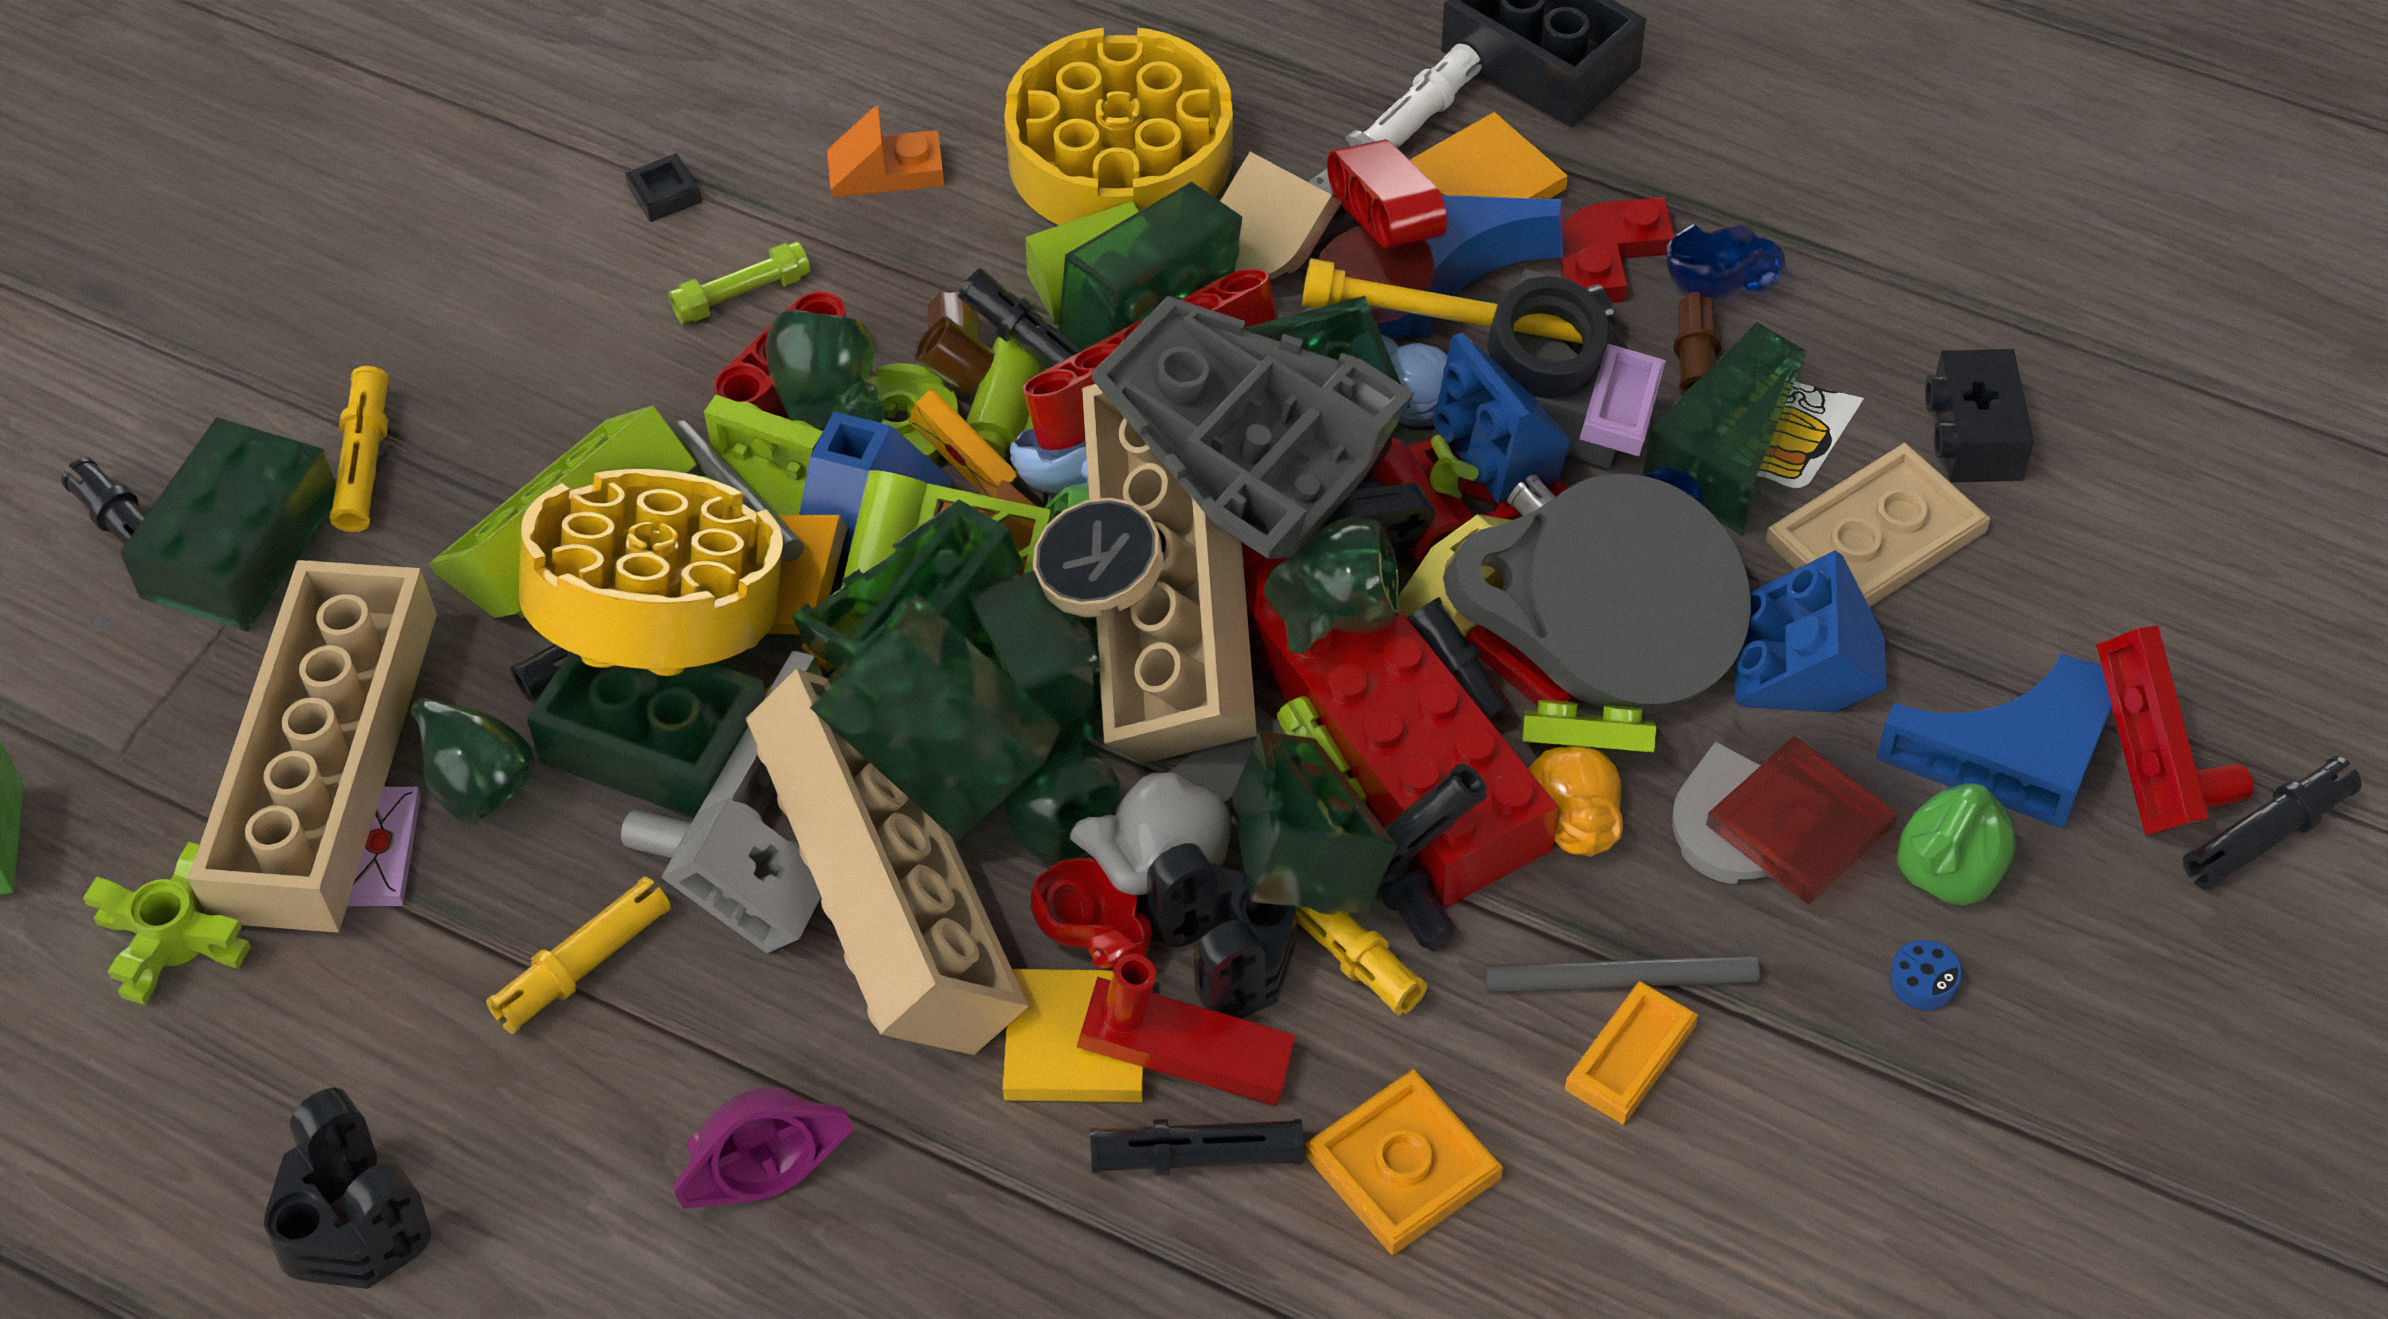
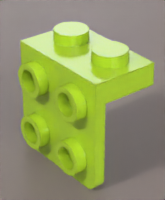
(763, 450)

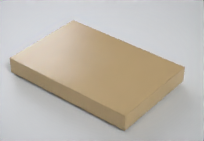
(1884, 521)

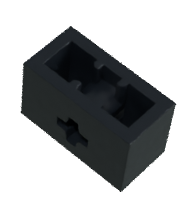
(1980, 415)

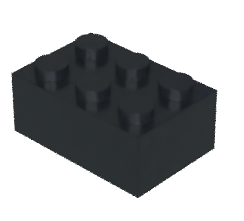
(1550, 51)

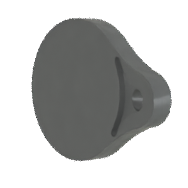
(1612, 591)

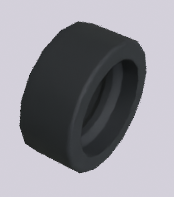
(1557, 298)

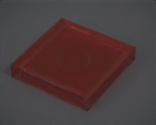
(1801, 819)

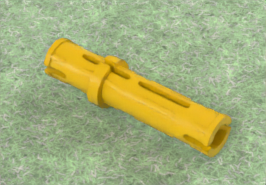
(362, 430)
(1365, 958)
(557, 971)

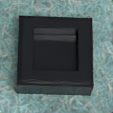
(663, 187)

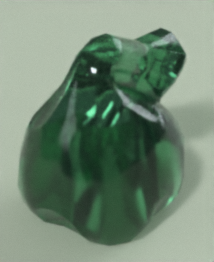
(822, 367)
(1336, 581)
(470, 759)
(1057, 796)

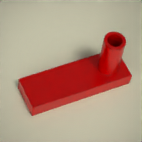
(2155, 738)
(1181, 1037)

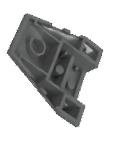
(1251, 422)

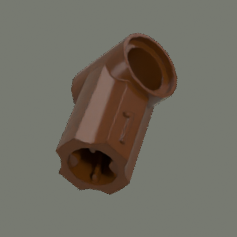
(953, 343)

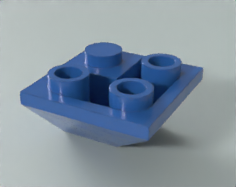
(1496, 422)
(842, 462)
(1810, 642)

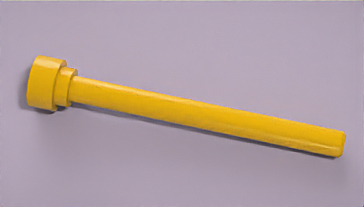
(1330, 286)

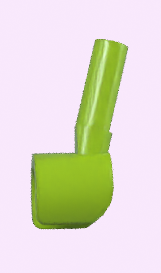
(1448, 469)

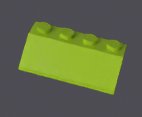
(487, 557)

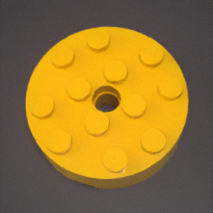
(1116, 123)
(649, 570)

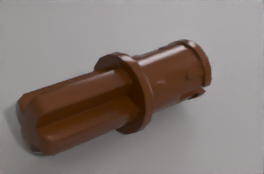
(1697, 341)

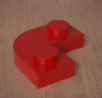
(1611, 232)

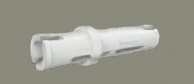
(1431, 93)

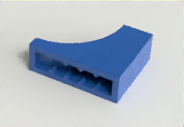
(1482, 238)
(2022, 751)

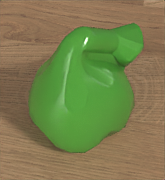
(1958, 845)

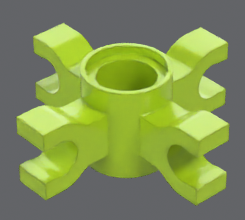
(157, 943)

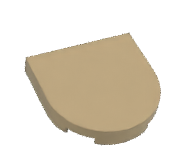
(1279, 216)

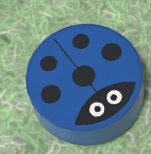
(1925, 975)

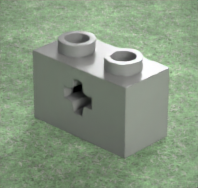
(745, 875)

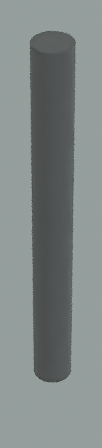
(720, 470)
(1621, 973)

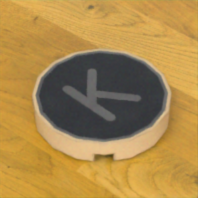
(1098, 557)

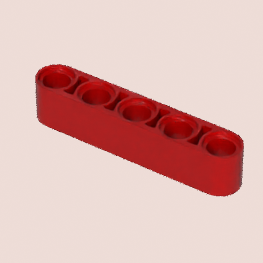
(1057, 394)

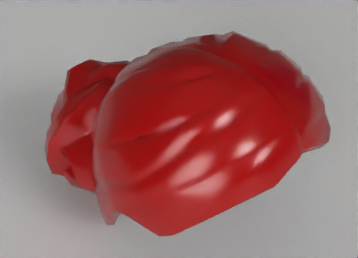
(1085, 911)

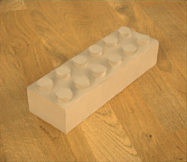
(1181, 654)
(315, 747)
(886, 883)

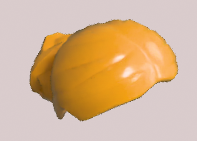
(1587, 797)

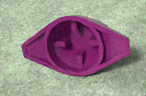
(758, 1147)

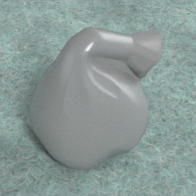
(1151, 819)

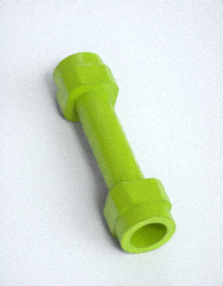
(693, 300)

